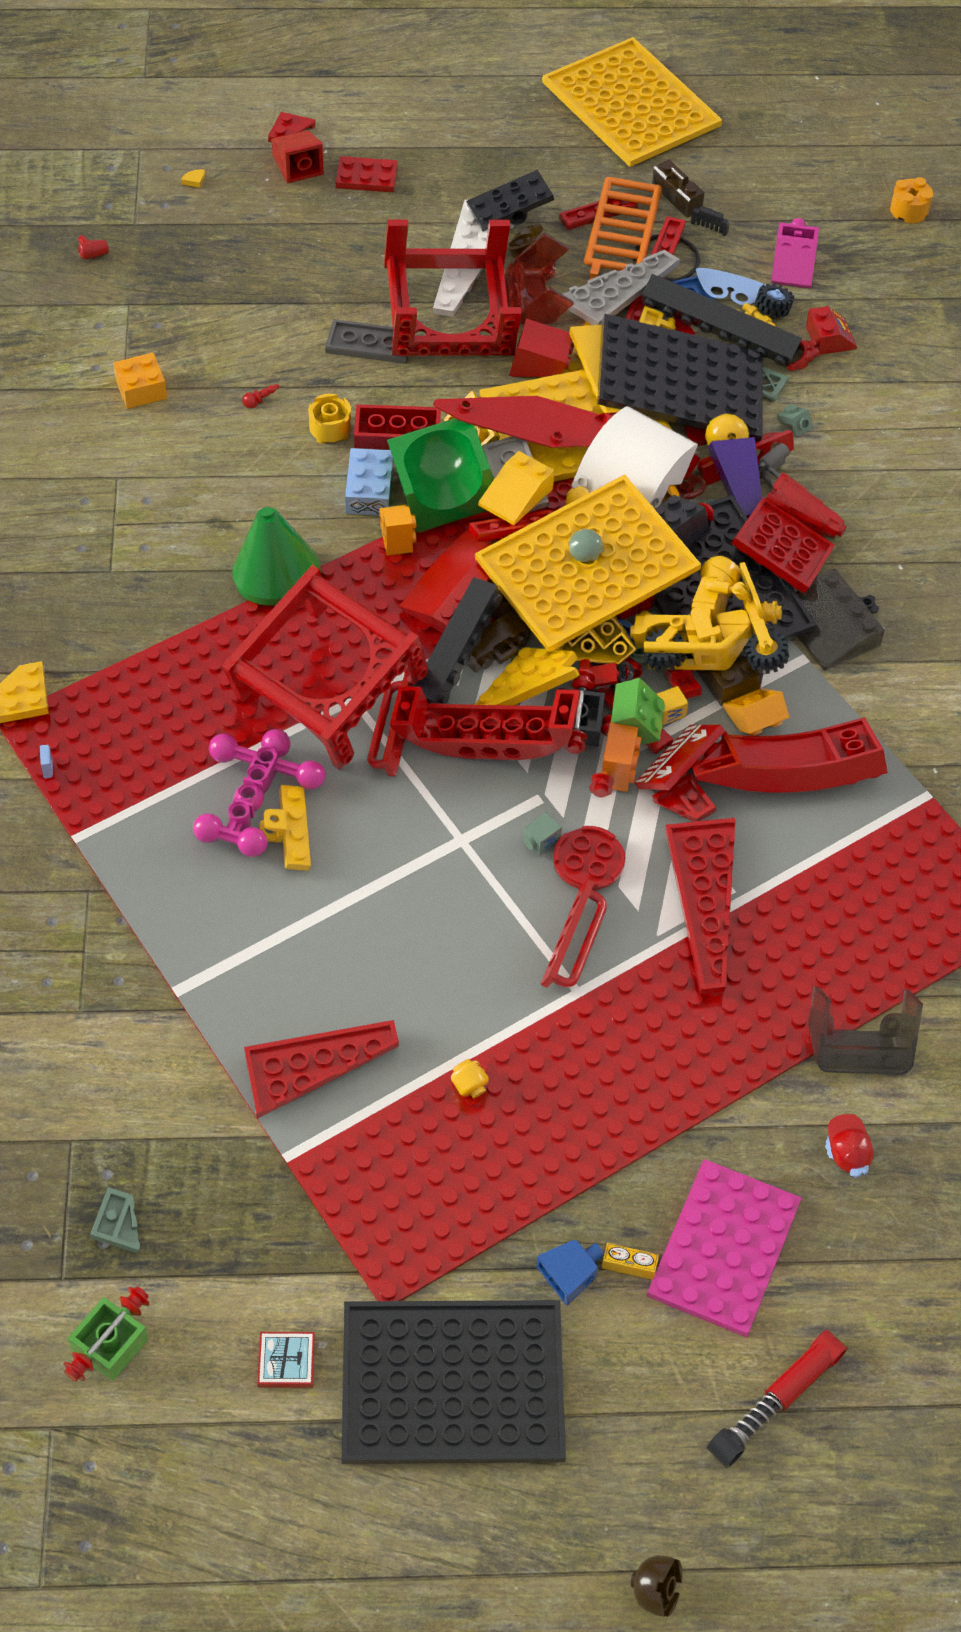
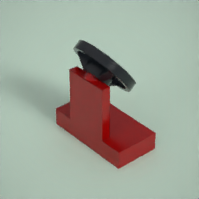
(608, 673)

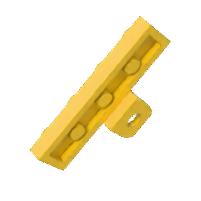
(290, 826)

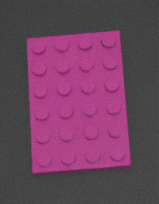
(724, 1248)

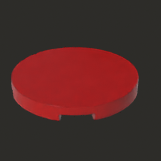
(589, 854)

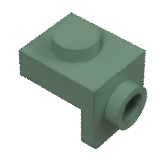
(797, 417)

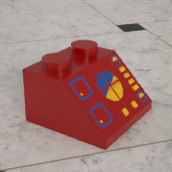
(829, 331)

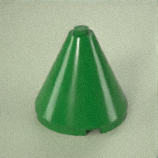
(271, 559)

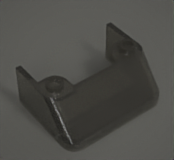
(865, 1052)

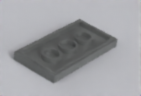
(362, 341)

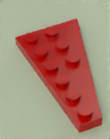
(299, 1065)

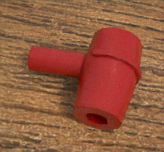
(92, 249)

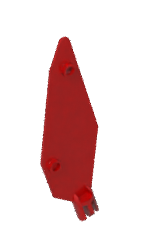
(529, 419)

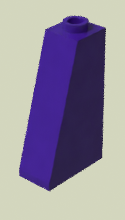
(738, 470)

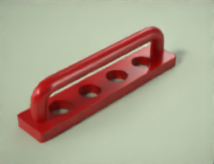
(708, 469)
(394, 742)
(551, 973)

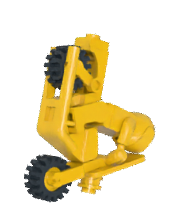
(712, 633)

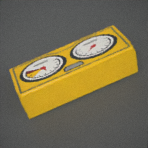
(630, 1261)

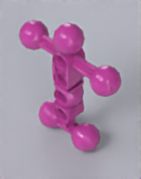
(274, 745)

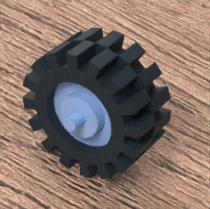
(774, 300)

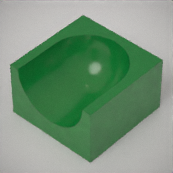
(441, 472)

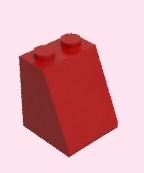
(298, 156)
(541, 351)

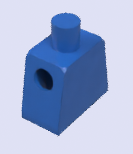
(570, 1268)

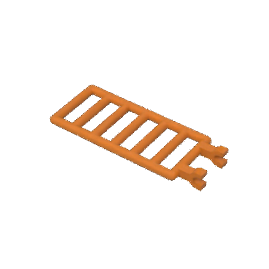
(600, 220)

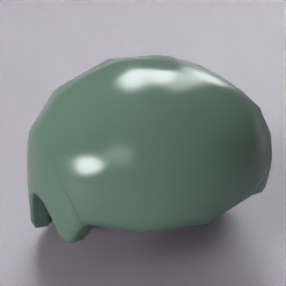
(585, 545)

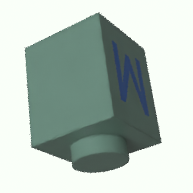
(542, 833)

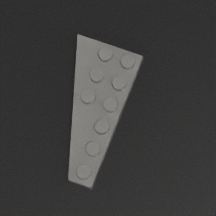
(618, 289)

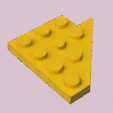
(529, 675)

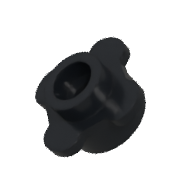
(869, 602)

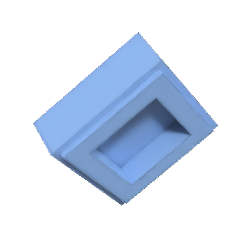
(46, 761)

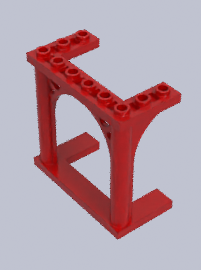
(404, 318)
(331, 731)

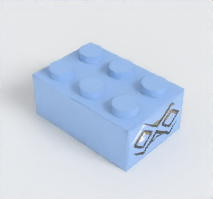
(369, 481)

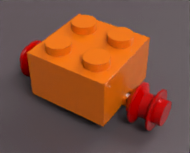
(619, 759)

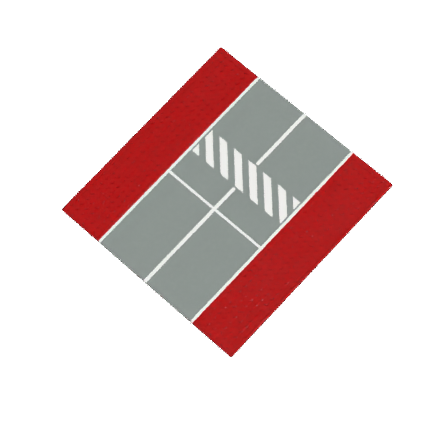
(448, 921)

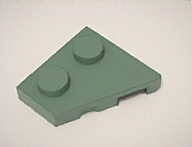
(117, 1221)

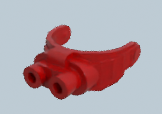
(810, 352)

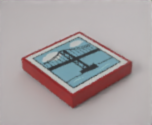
(286, 1359)

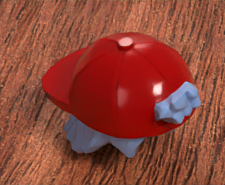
(849, 1144)

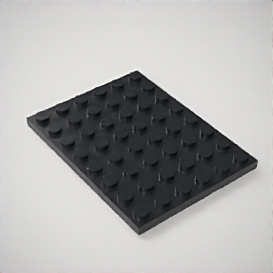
(678, 375)
(717, 542)
(452, 1382)

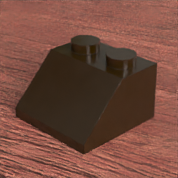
(733, 682)

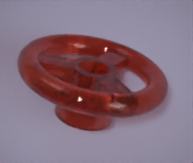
(686, 489)

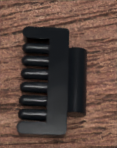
(712, 218)

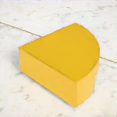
(193, 178)

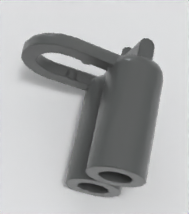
(772, 461)

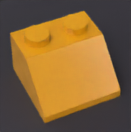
(757, 710)

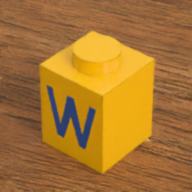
(675, 705)

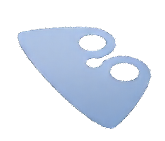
(715, 278)

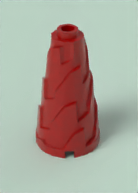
(805, 507)

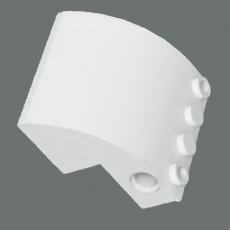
(639, 449)

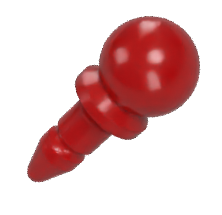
(251, 399)

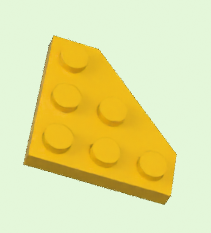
(23, 693)

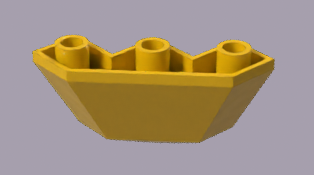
(602, 643)

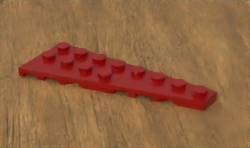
(703, 875)

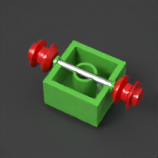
(108, 1337)

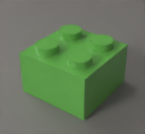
(639, 707)

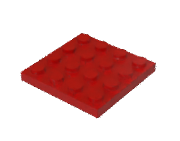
(783, 545)

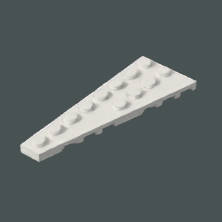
(457, 282)

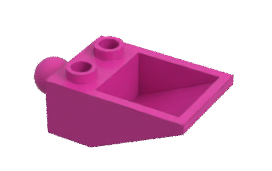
(795, 254)

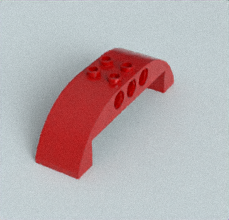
(485, 730)

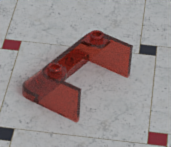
(527, 281)

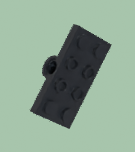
(511, 200)

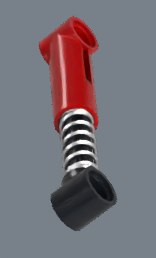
(823, 1354)

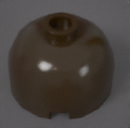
(656, 1583)

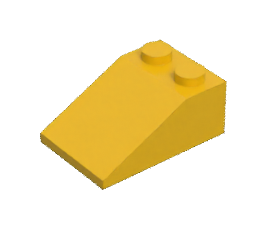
(517, 488)

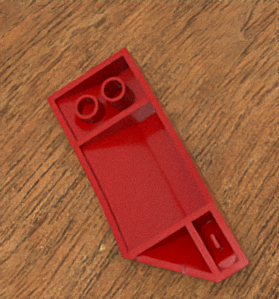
(445, 582)
(794, 761)

